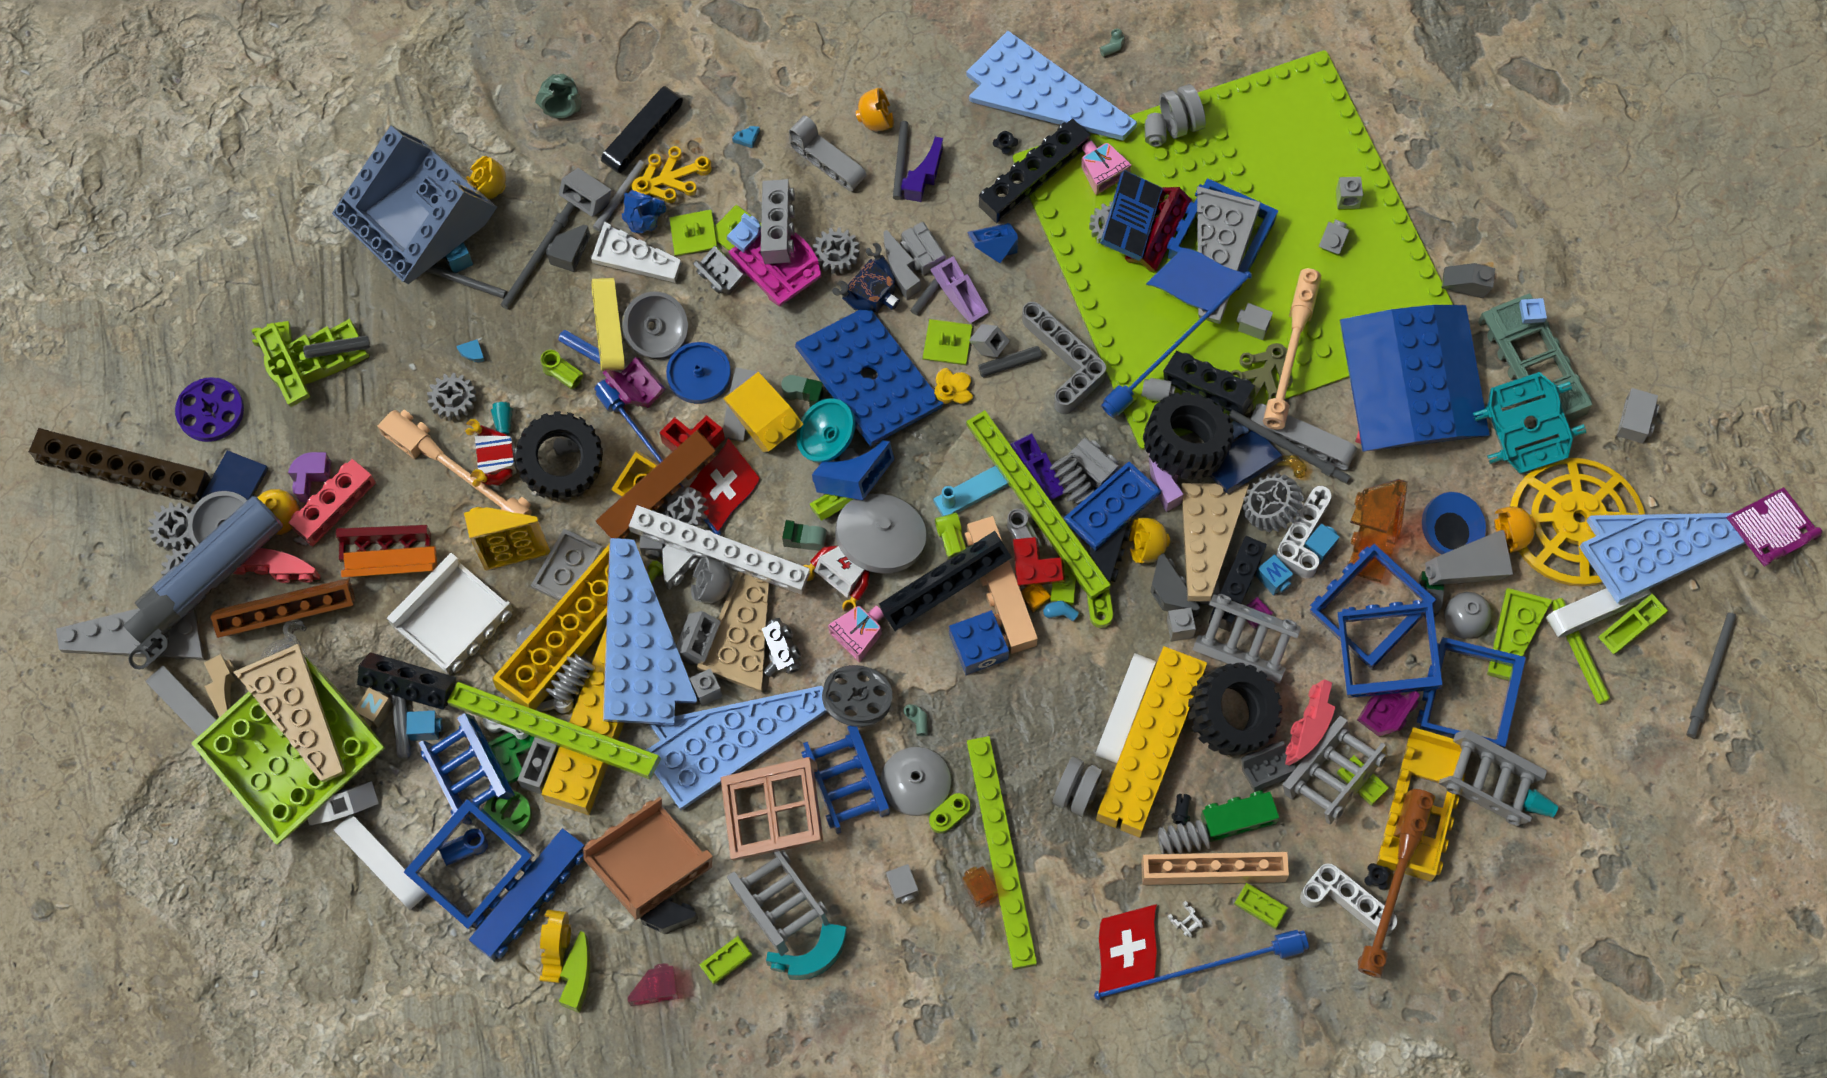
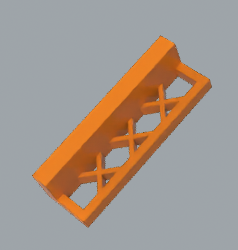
(389, 561)

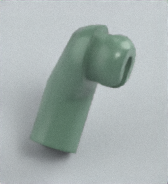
(1115, 43)
(919, 717)

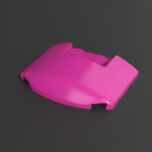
(779, 280)

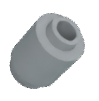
(1155, 129)
(1157, 389)

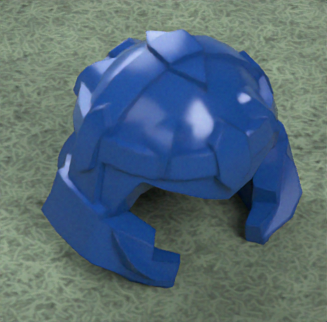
(642, 211)

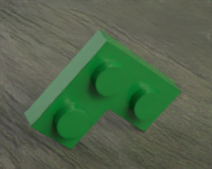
(506, 750)

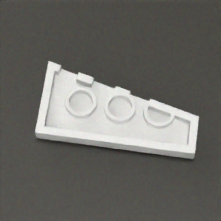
(626, 253)

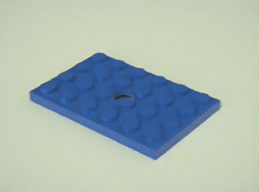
(879, 405)

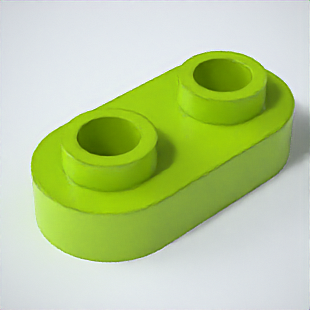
(1100, 607)
(950, 813)

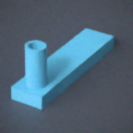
(970, 492)

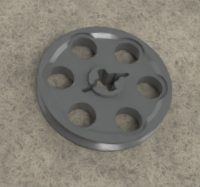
(857, 703)

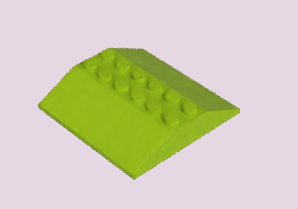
(269, 772)

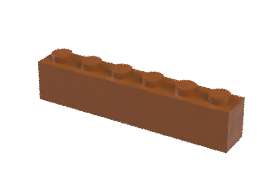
(657, 483)
(283, 607)

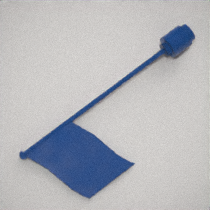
(1194, 281)

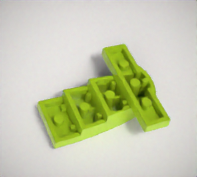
(292, 370)

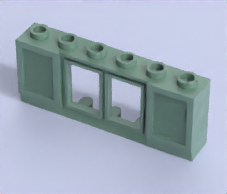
(1507, 326)

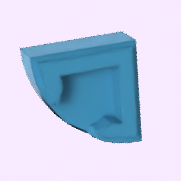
(747, 136)
(471, 351)

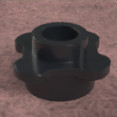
(1008, 137)
(1383, 872)

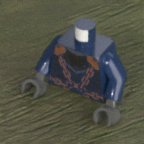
(871, 286)

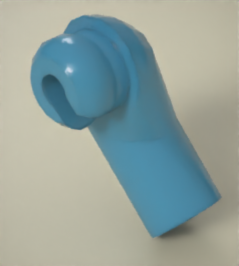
(1060, 608)

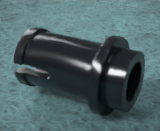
(1181, 809)

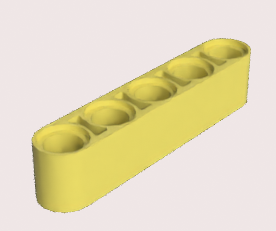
(607, 324)

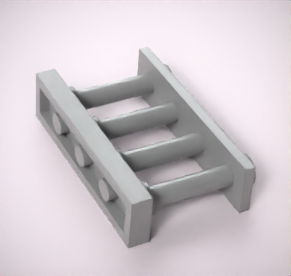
(1229, 652)
(1325, 750)
(1508, 763)
(767, 919)

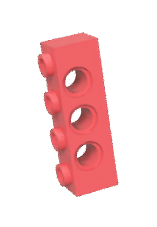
(330, 514)

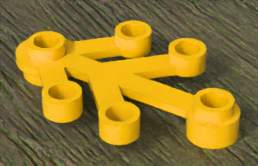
(668, 177)

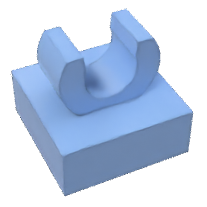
(1533, 310)

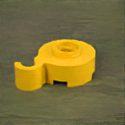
(554, 939)

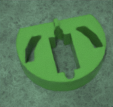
(522, 811)

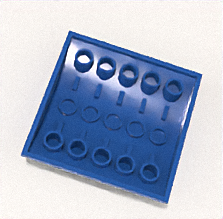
(1413, 376)

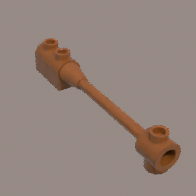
(1410, 832)

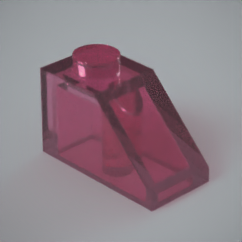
(655, 986)

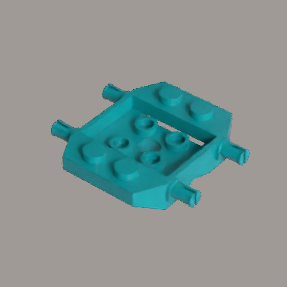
(1511, 428)

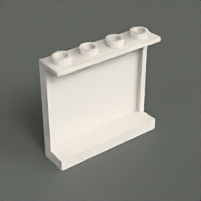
(450, 615)

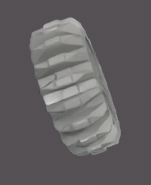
(1274, 509)

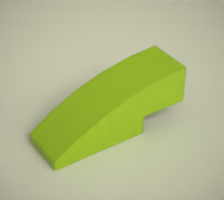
(1633, 624)
(576, 974)

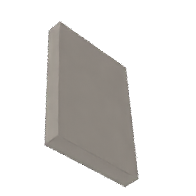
(565, 564)

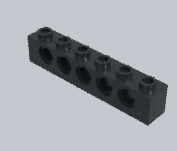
(999, 207)
(944, 581)

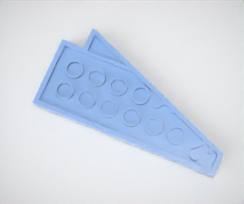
(1029, 84)
(1647, 550)
(641, 657)
(727, 739)

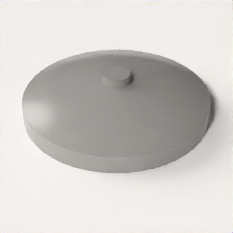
(880, 533)

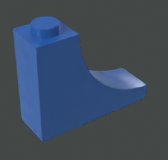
(855, 476)

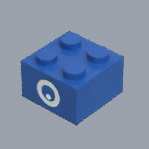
(978, 642)

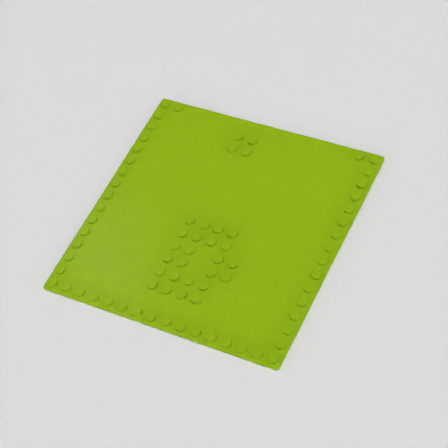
(1282, 143)

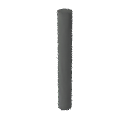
(925, 297)

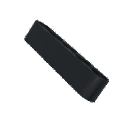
(642, 129)

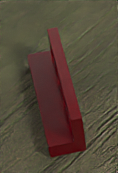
(1163, 226)
(381, 535)

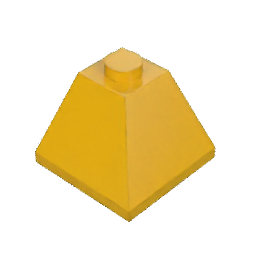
(635, 470)

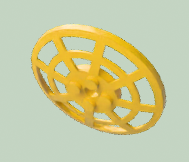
(1563, 519)

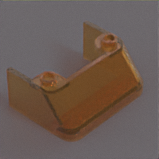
(1380, 519)

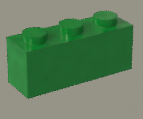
(1239, 815)

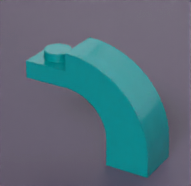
(817, 960)

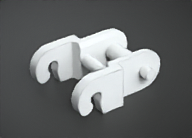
(1181, 924)

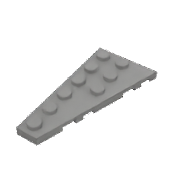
(1224, 232)
(110, 637)

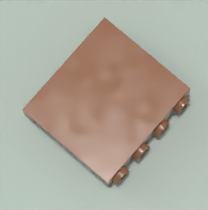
(646, 858)

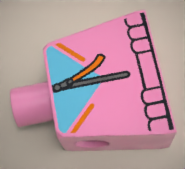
(1103, 166)
(857, 630)

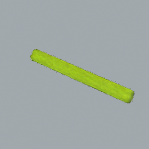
(1585, 660)

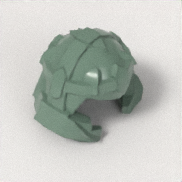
(558, 96)

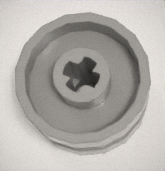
(1182, 111)
(1077, 786)

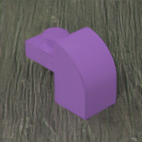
(308, 469)

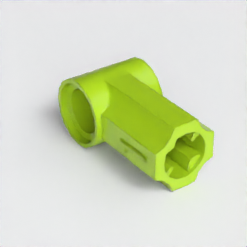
(561, 369)
(950, 531)

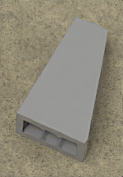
(1474, 562)

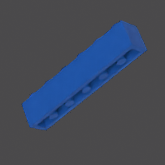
(528, 895)

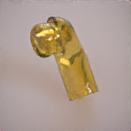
(1295, 463)

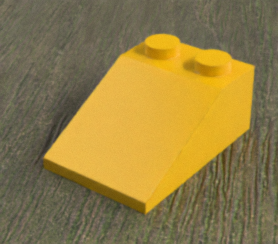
(763, 412)

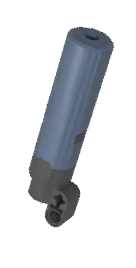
(201, 571)

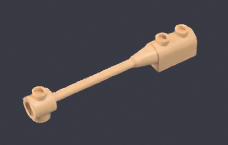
(1301, 312)
(415, 440)

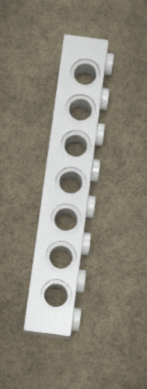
(729, 552)

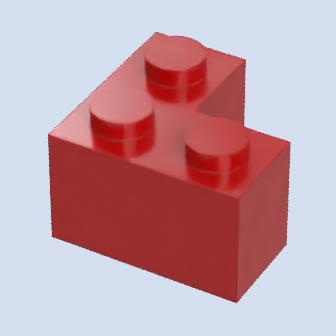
(676, 432)
(1031, 569)

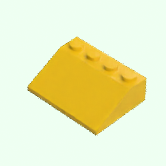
(505, 536)

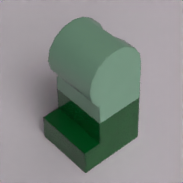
(802, 388)
(803, 536)

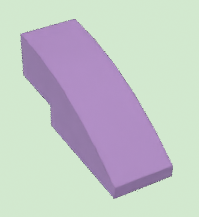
(959, 289)
(1170, 493)

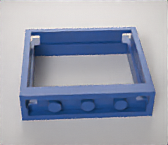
(1266, 212)
(1350, 573)
(1395, 609)
(1517, 663)
(442, 836)

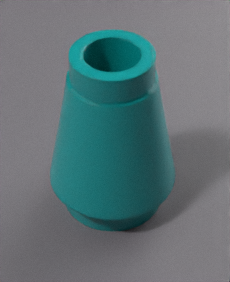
(502, 416)
(1539, 804)

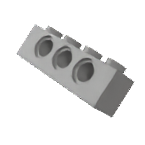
(776, 221)

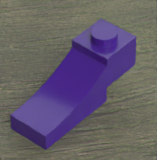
(924, 174)
(1038, 465)

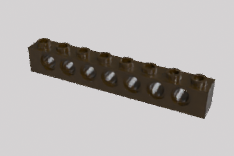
(47, 442)

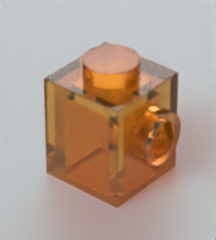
(979, 885)

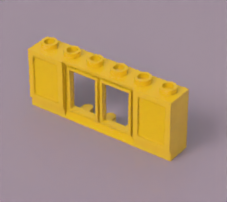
(1432, 759)

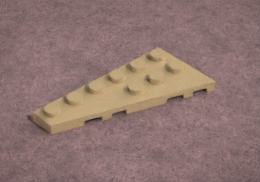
(1208, 529)
(739, 641)
(291, 701)

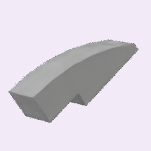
(901, 266)
(732, 426)

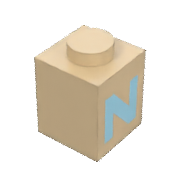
(374, 707)

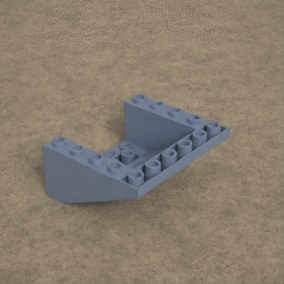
(411, 205)

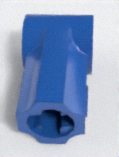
(460, 847)

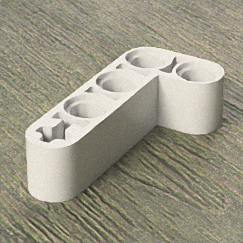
(1305, 528)
(1352, 903)

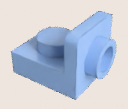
(745, 232)

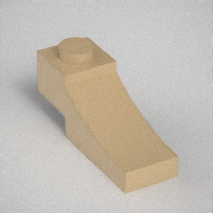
(222, 676)

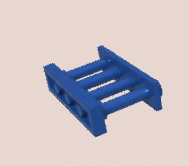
(480, 749)
(868, 782)

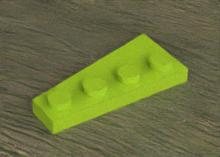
(1516, 626)

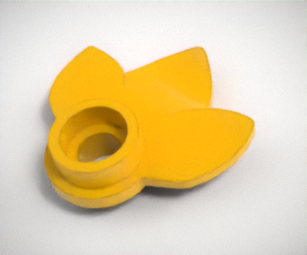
(954, 386)

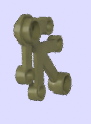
(1263, 374)

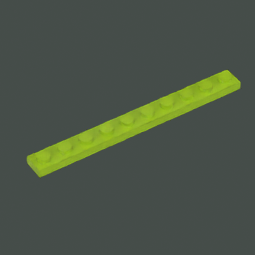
(1038, 505)
(554, 730)
(1001, 853)

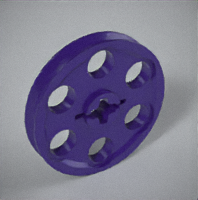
(202, 416)

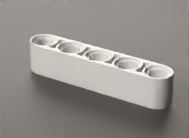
(1589, 611)
(1125, 708)
(380, 861)

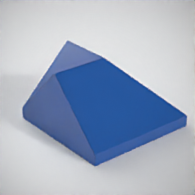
(995, 241)

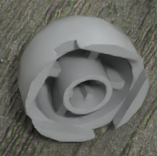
(712, 581)
(1467, 615)

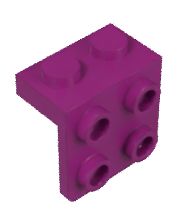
(635, 384)
(1388, 712)

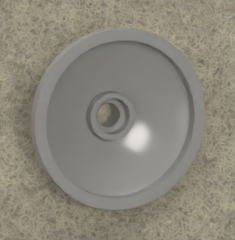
(669, 322)
(211, 513)
(920, 795)

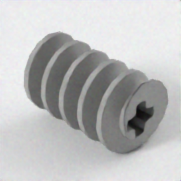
(1072, 478)
(570, 679)
(1183, 837)

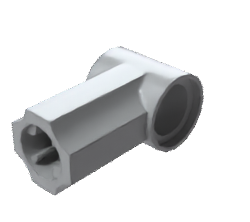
(1020, 531)

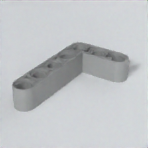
(1067, 354)

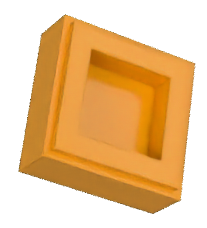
(1035, 596)

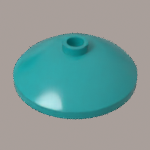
(826, 430)

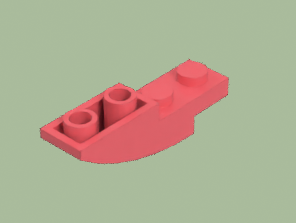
(280, 566)
(1310, 729)

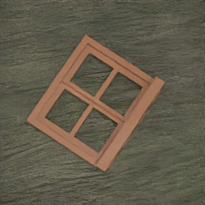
(766, 776)

